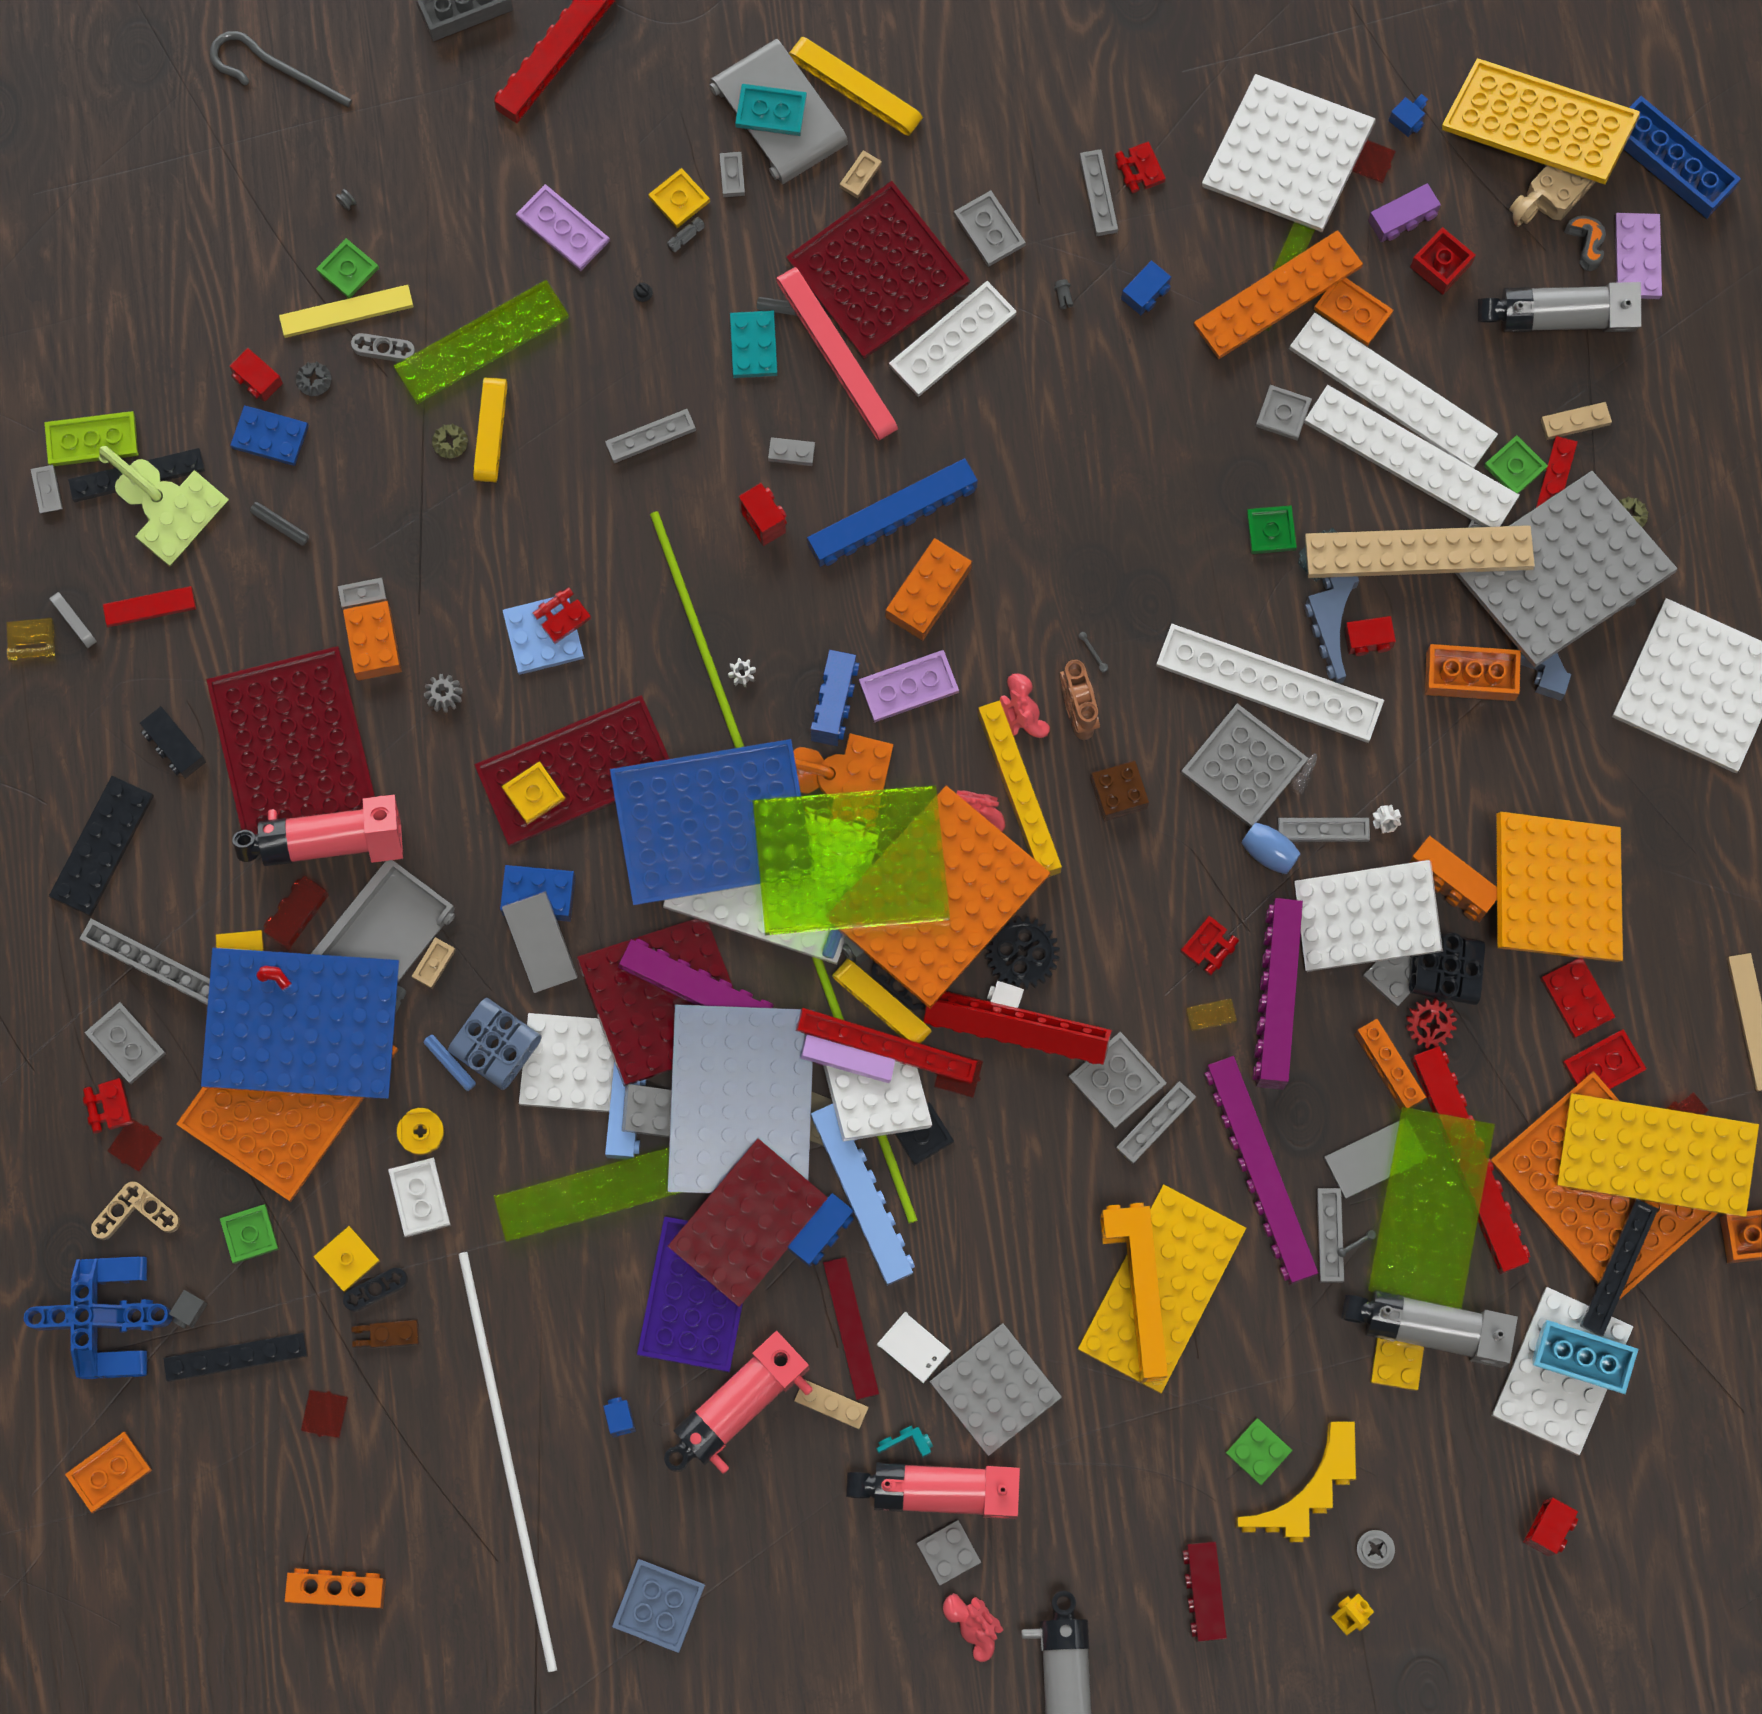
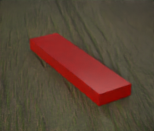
(149, 606)

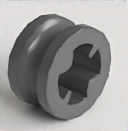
(345, 199)

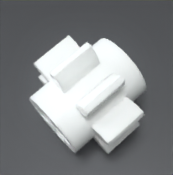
(746, 668)
(1386, 819)

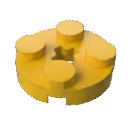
(411, 1122)

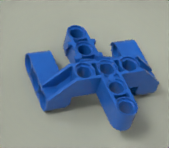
(86, 1360)

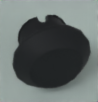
(642, 292)

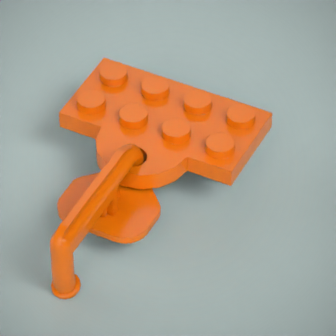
(859, 769)

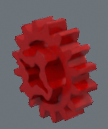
(1432, 1013)

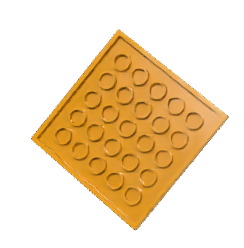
(1559, 887)

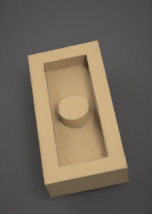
(860, 174)
(433, 963)

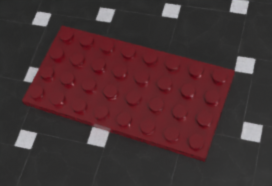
(577, 762)

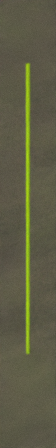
(736, 738)

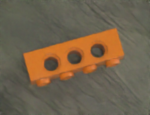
(1389, 1065)
(297, 1592)

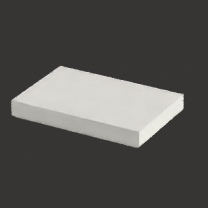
(419, 1197)

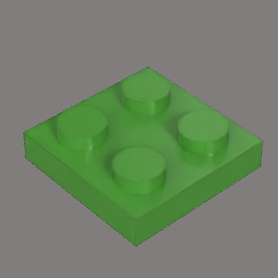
(347, 268)
(1516, 465)
(249, 1234)
(1258, 1451)

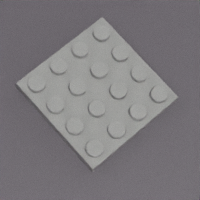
(1244, 765)
(995, 1389)

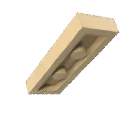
(1576, 420)
(833, 1405)

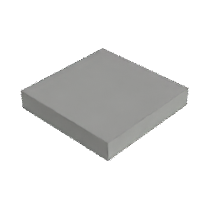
(1283, 412)

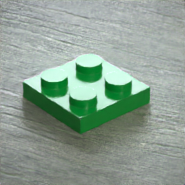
(1271, 529)

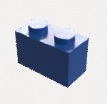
(1146, 288)
(619, 1417)

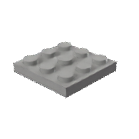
(1119, 1084)

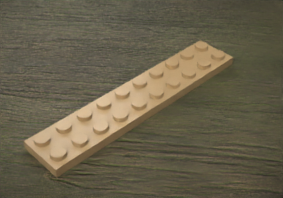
(1419, 551)

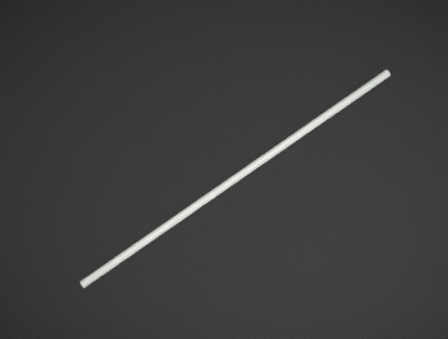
(507, 1462)

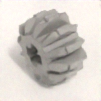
(434, 691)

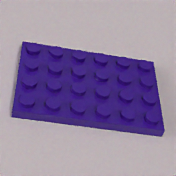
(686, 1314)

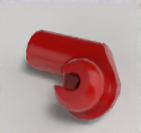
(273, 973)

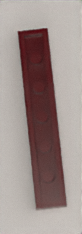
(851, 1328)

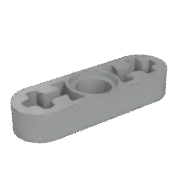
(366, 350)
(73, 620)

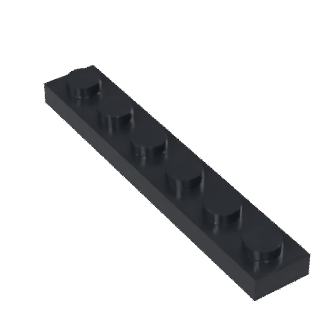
(104, 482)
(1619, 1267)
(235, 1357)

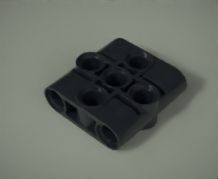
(1460, 985)

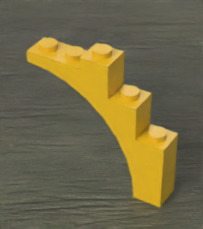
(1336, 1465)

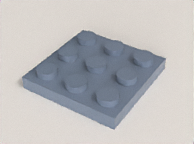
(658, 1605)

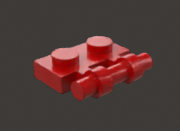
(1145, 164)
(565, 621)
(1203, 942)
(114, 1103)

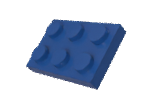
(269, 435)

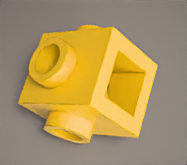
(1352, 1614)

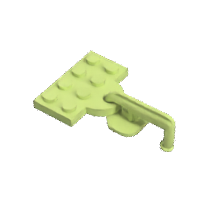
(175, 518)

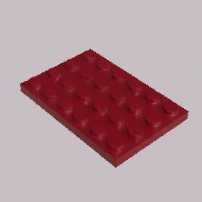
(747, 1222)

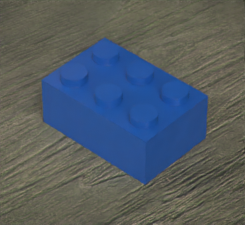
(528, 881)

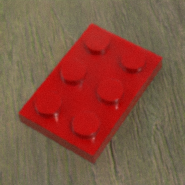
(1577, 998)
(1611, 1059)

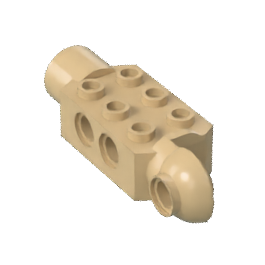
(1552, 193)

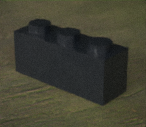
(171, 743)

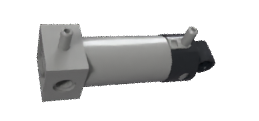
(1528, 309)
(1392, 1317)
(1064, 1659)

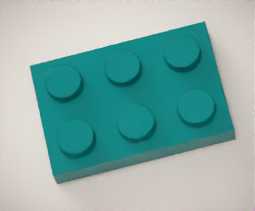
(771, 109)
(753, 344)

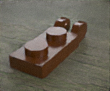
(388, 1334)

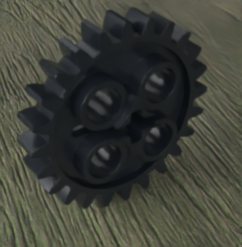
(1034, 969)

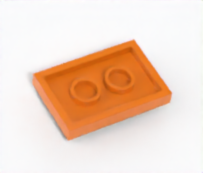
(1354, 310)
(108, 1472)

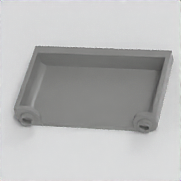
(820, 131)
(389, 920)

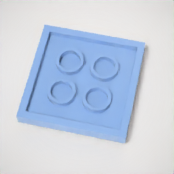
(532, 645)

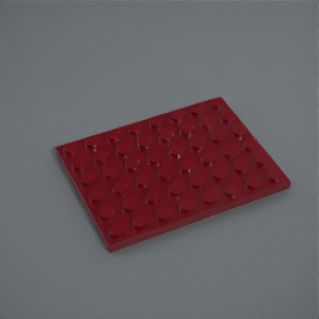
(291, 738)

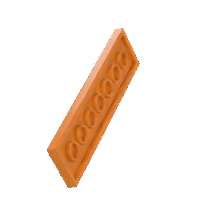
(1278, 294)

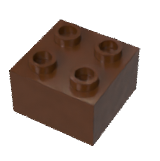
(1119, 791)

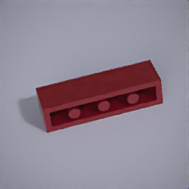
(1205, 1590)

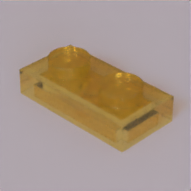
(1211, 1015)

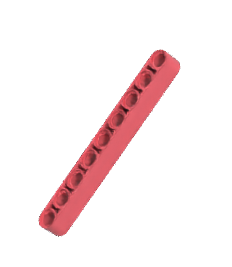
(837, 353)

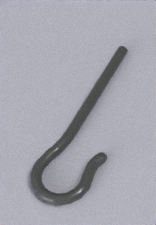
(236, 35)

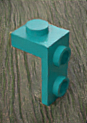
(922, 1442)

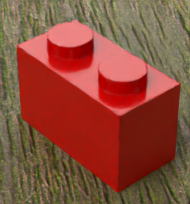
(256, 375)
(1369, 635)

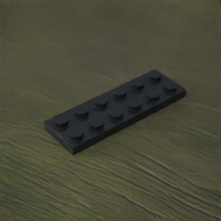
(101, 846)

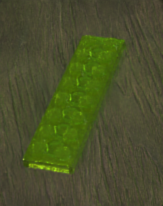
(481, 341)
(584, 1195)

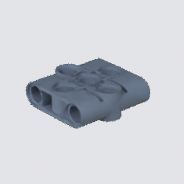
(472, 1048)

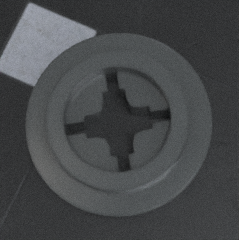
(320, 385)

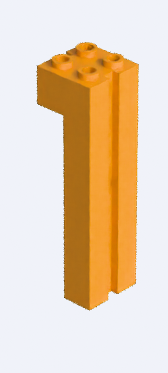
(1135, 1228)

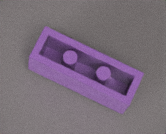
(1404, 213)

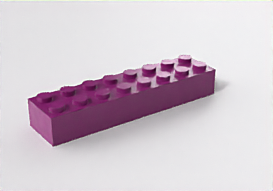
(1279, 994)

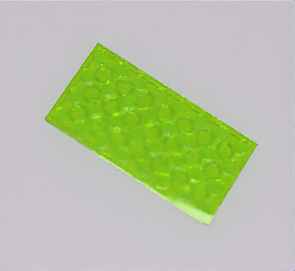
(1432, 1207)

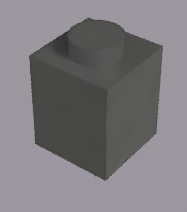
(187, 1310)

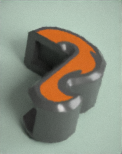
(1594, 237)

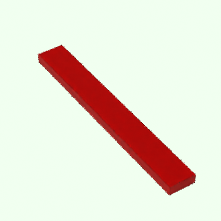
(886, 1045)

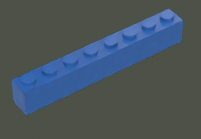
(892, 512)

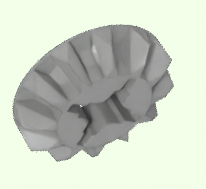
(1387, 1549)

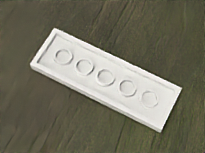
(952, 338)

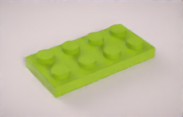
(81, 438)

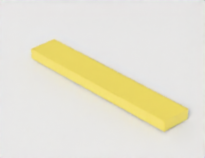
(346, 311)

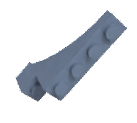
(1326, 614)
(1552, 679)

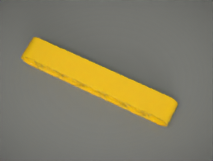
(855, 86)

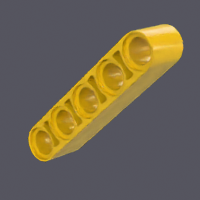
(490, 430)
(881, 1002)

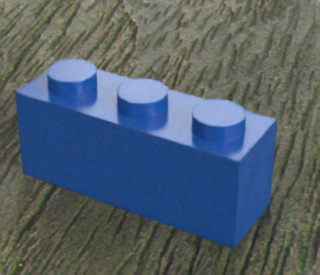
(821, 1230)

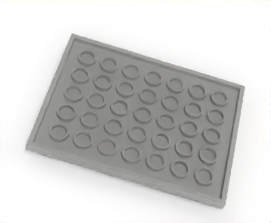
(1586, 569)

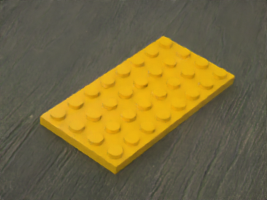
(1541, 121)
(1658, 1155)
(1190, 1258)

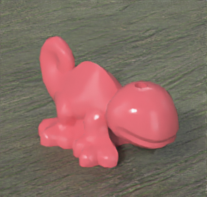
(1021, 709)
(985, 806)
(976, 1624)

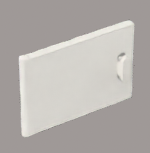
(913, 1347)

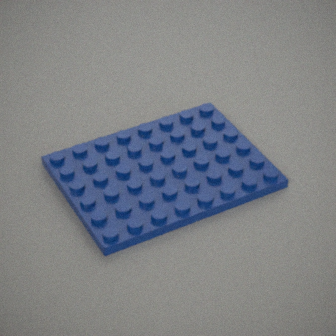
(693, 821)
(315, 1037)

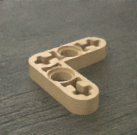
(136, 1202)

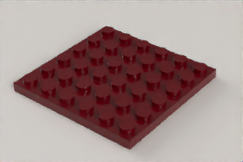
(878, 269)
(638, 1014)

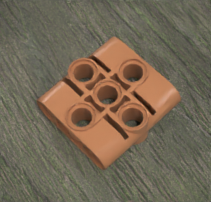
(1079, 699)

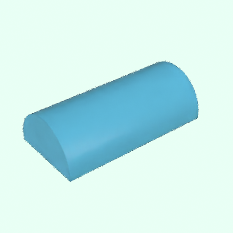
(1584, 1356)

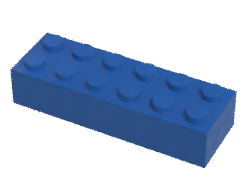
(1679, 160)

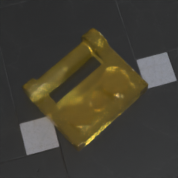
(30, 632)

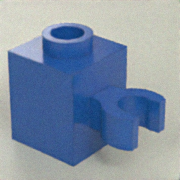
(1409, 116)

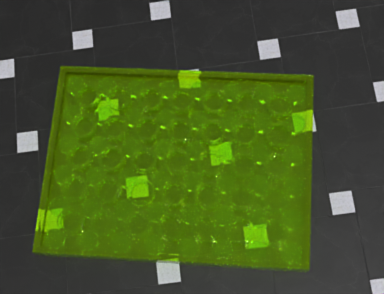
(850, 860)

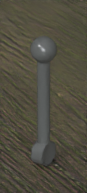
(1103, 667)
(1370, 1235)

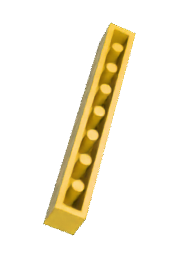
(1018, 786)

